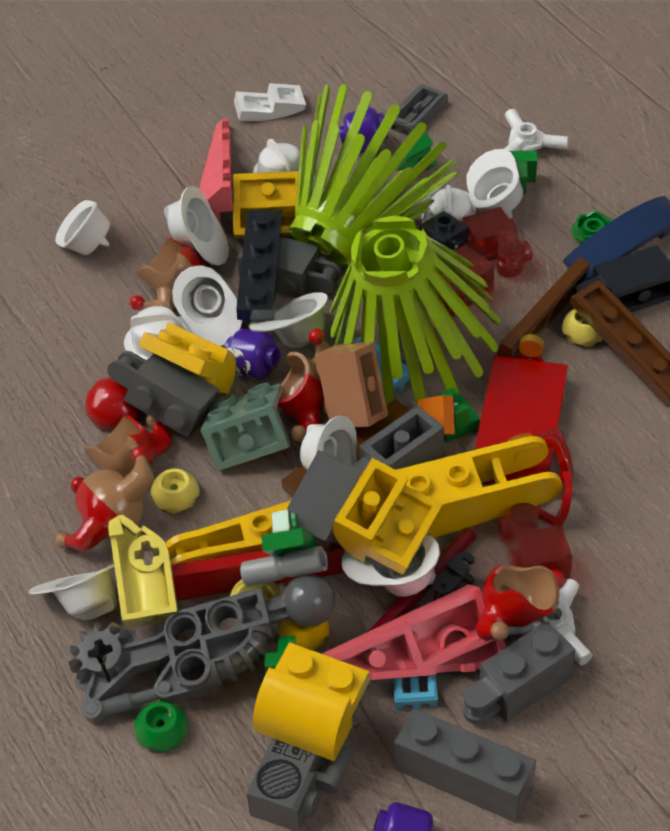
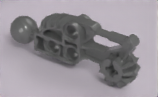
(220, 652)

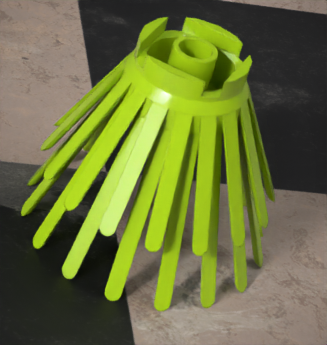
(346, 207)
(396, 277)

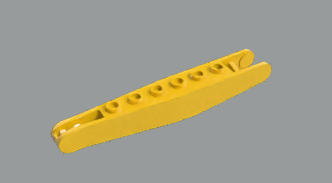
(448, 480)

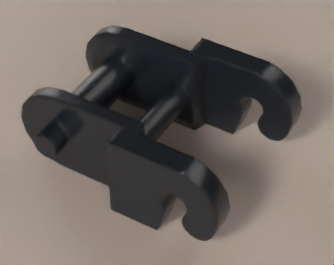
(453, 575)

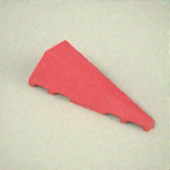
(217, 174)
(425, 640)

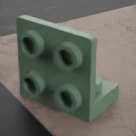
(245, 426)

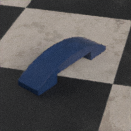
(624, 234)

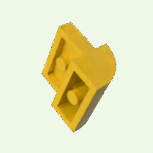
(266, 192)
(194, 354)
(385, 518)
(309, 701)

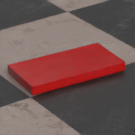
(521, 400)

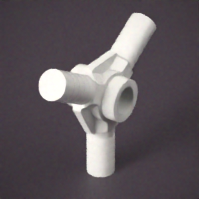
(526, 137)
(562, 621)

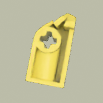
(143, 590)

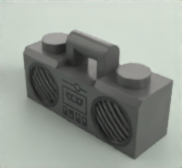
(287, 783)

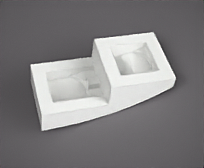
(278, 102)

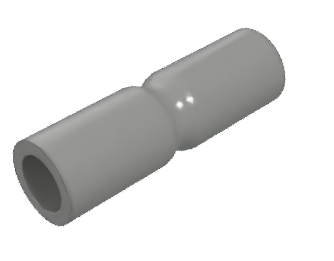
(289, 565)

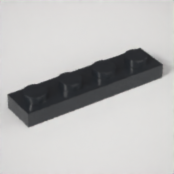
(260, 265)

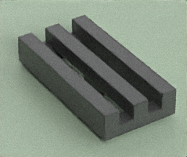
(422, 111)

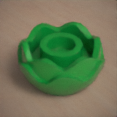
(588, 224)
(165, 737)

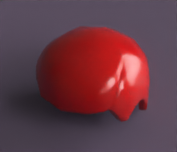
(107, 406)

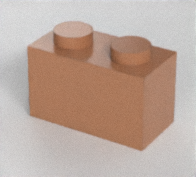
(352, 383)

